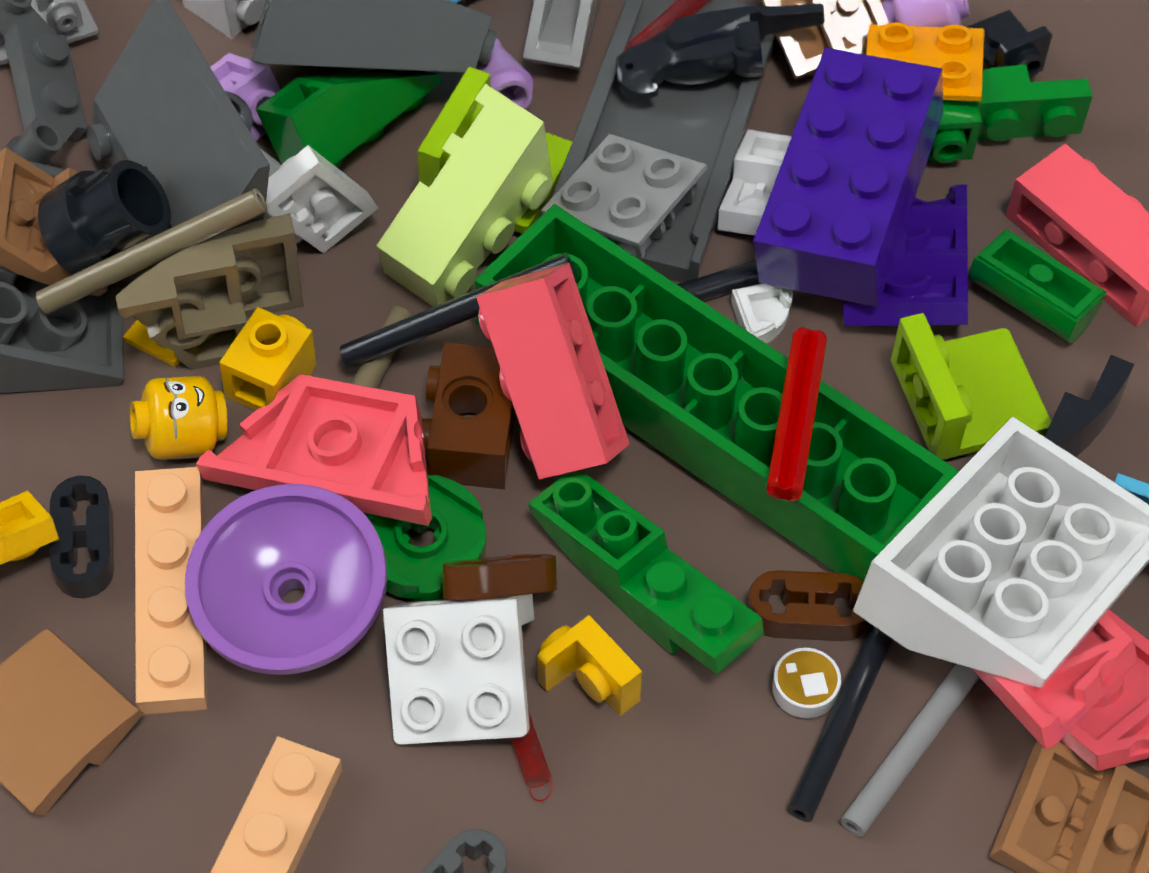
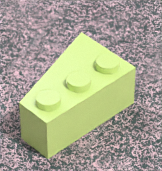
(471, 204)

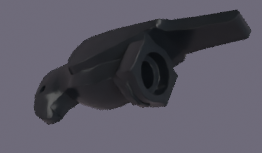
(708, 47)

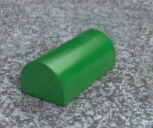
(1037, 285)

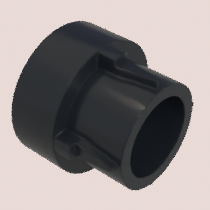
(102, 214)

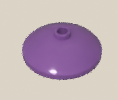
(281, 543)

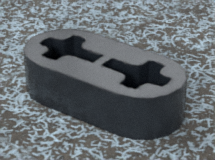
(95, 535)

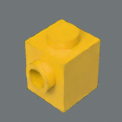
(266, 358)

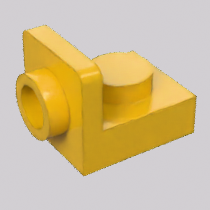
(598, 663)

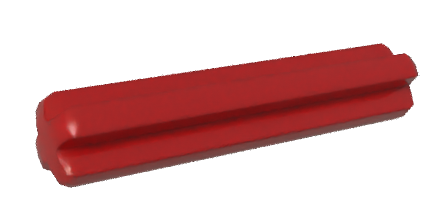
(797, 415)

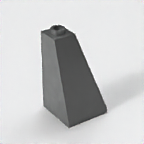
(373, 34)

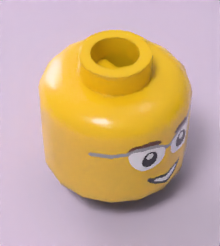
(179, 417)

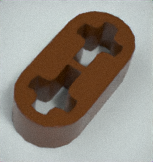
(499, 576)
(808, 605)

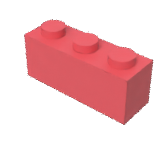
(1087, 227)
(552, 371)

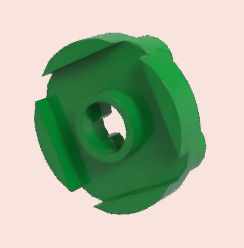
(458, 536)

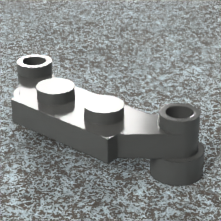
(42, 82)

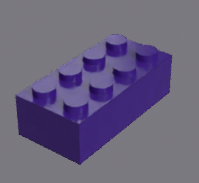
(849, 176)

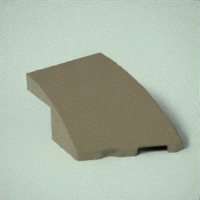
(208, 290)

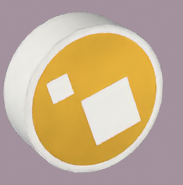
(806, 682)

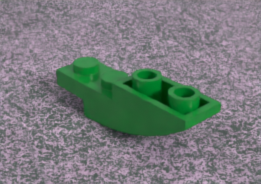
(1009, 110)
(641, 576)

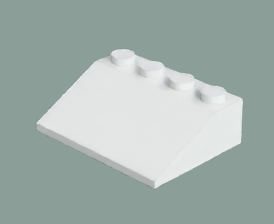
(1009, 560)

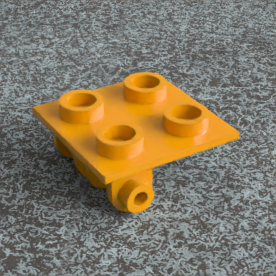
(949, 47)

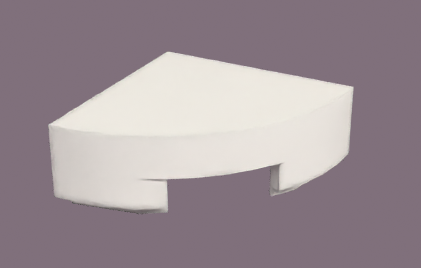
(762, 309)

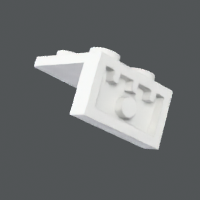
(317, 196)
(457, 669)

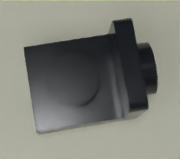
(1011, 44)

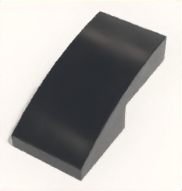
(1081, 421)

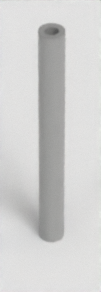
(908, 750)

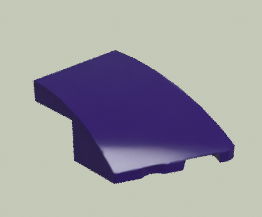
(927, 269)

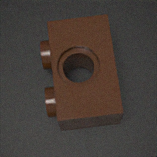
(475, 447)

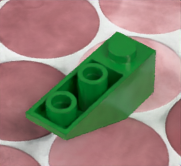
(340, 109)

